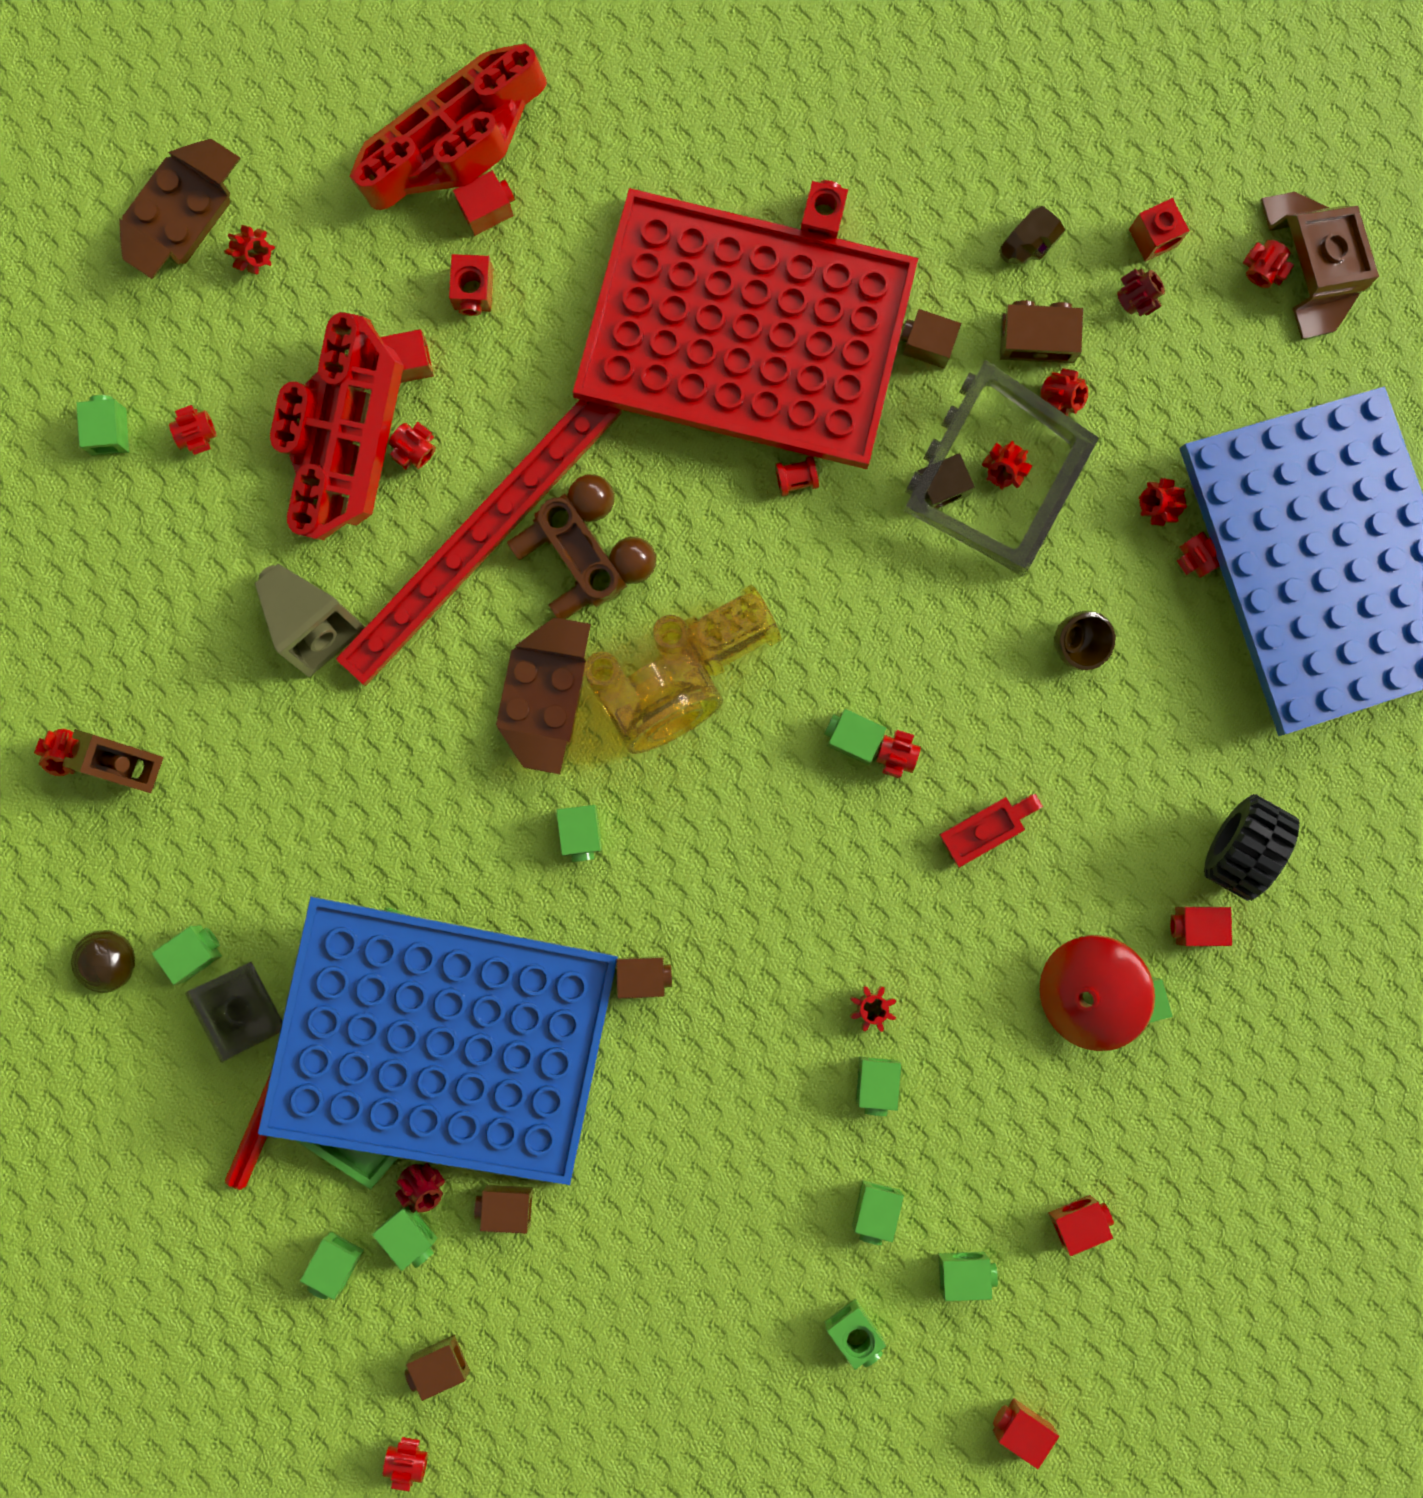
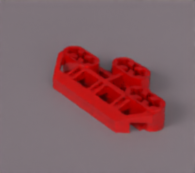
(452, 130)
(331, 419)

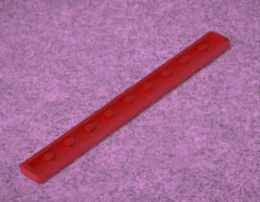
(476, 539)

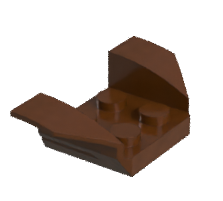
(177, 206)
(1331, 254)
(544, 693)

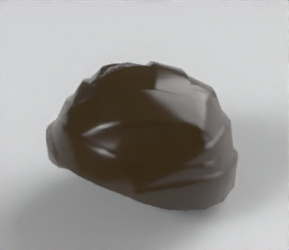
(1085, 640)
(103, 961)

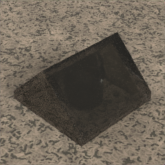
(235, 1011)

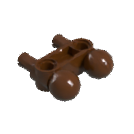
(587, 500)

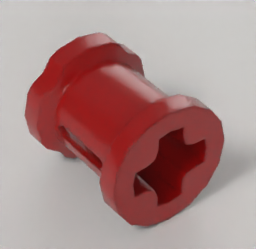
(796, 476)

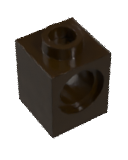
(950, 483)

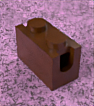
(1041, 332)
(113, 761)

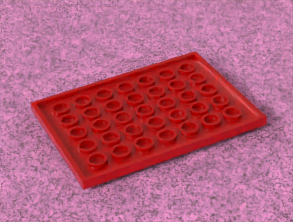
(746, 328)

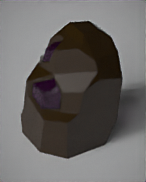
(1032, 237)

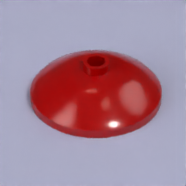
(1114, 978)

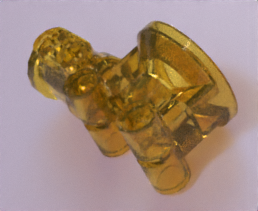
(677, 690)

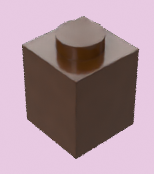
(930, 338)
(643, 977)
(504, 1209)
(436, 1368)

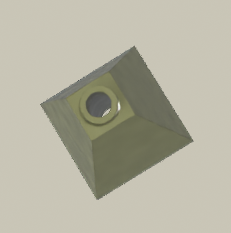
(304, 620)

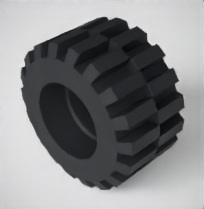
(1251, 847)

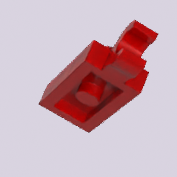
(987, 828)

